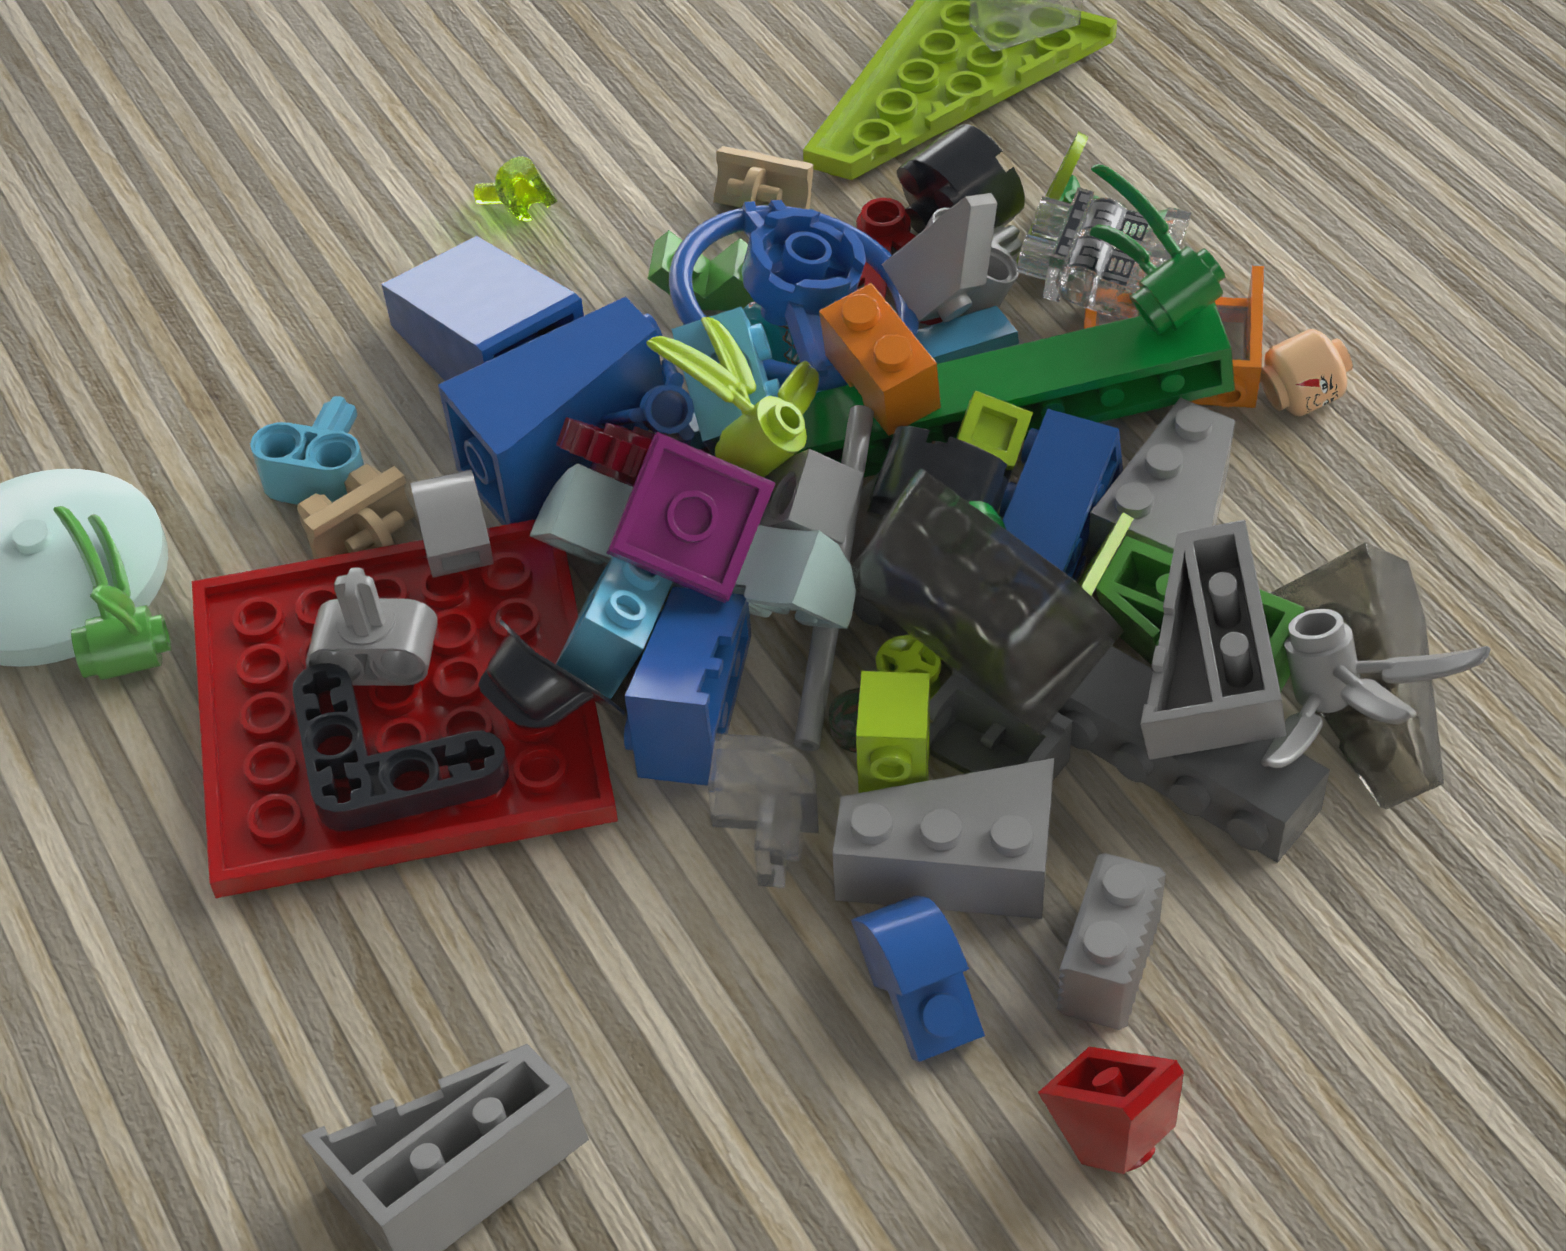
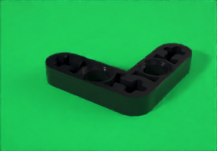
(373, 776)

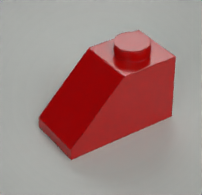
(1115, 1106)

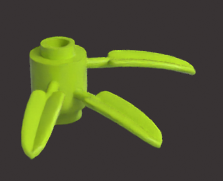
(765, 431)

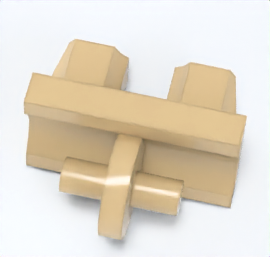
(761, 178)
(361, 518)

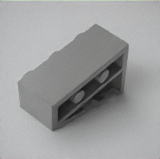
(1171, 481)
(1214, 652)
(955, 839)
(451, 1157)

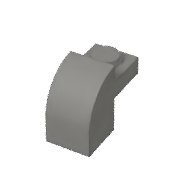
(452, 523)

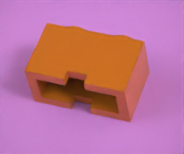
(880, 358)

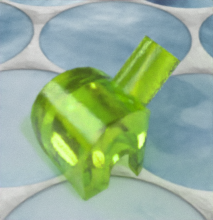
(517, 188)

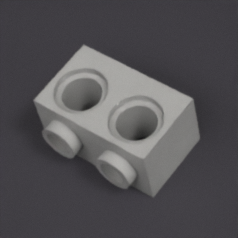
(812, 495)

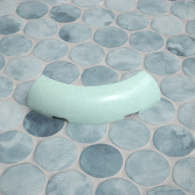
(779, 574)

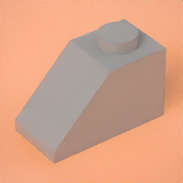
(946, 260)

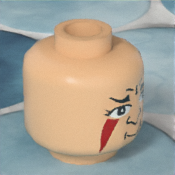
(1305, 372)

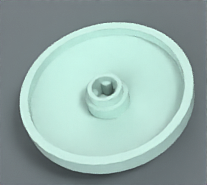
(41, 570)

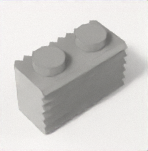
(1111, 941)

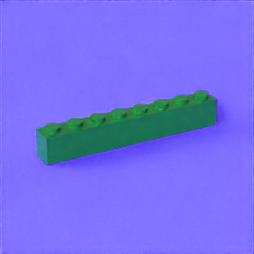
(1081, 373)

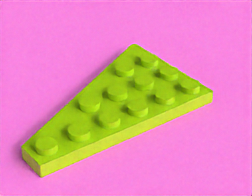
(934, 77)

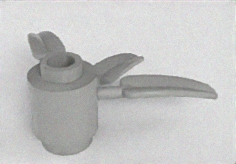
(1328, 679)

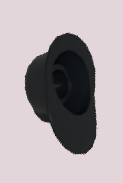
(532, 687)

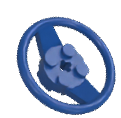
(792, 270)

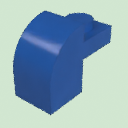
(922, 968)

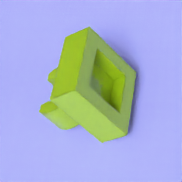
(995, 427)

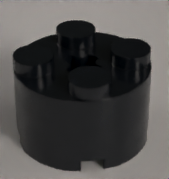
(956, 167)
(956, 464)

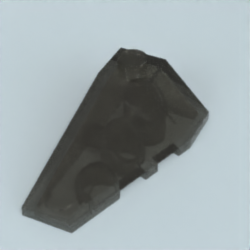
(1387, 621)

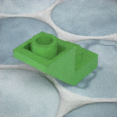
(715, 282)

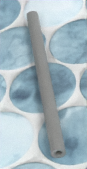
(824, 639)

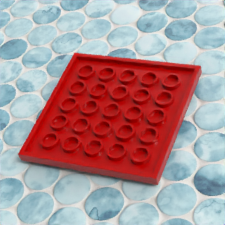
(256, 642)

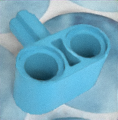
(308, 460)

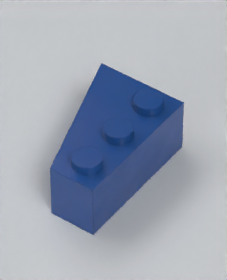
(1063, 479)
(686, 685)

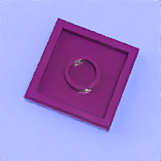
(690, 518)

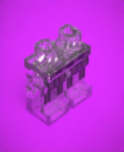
(1085, 267)

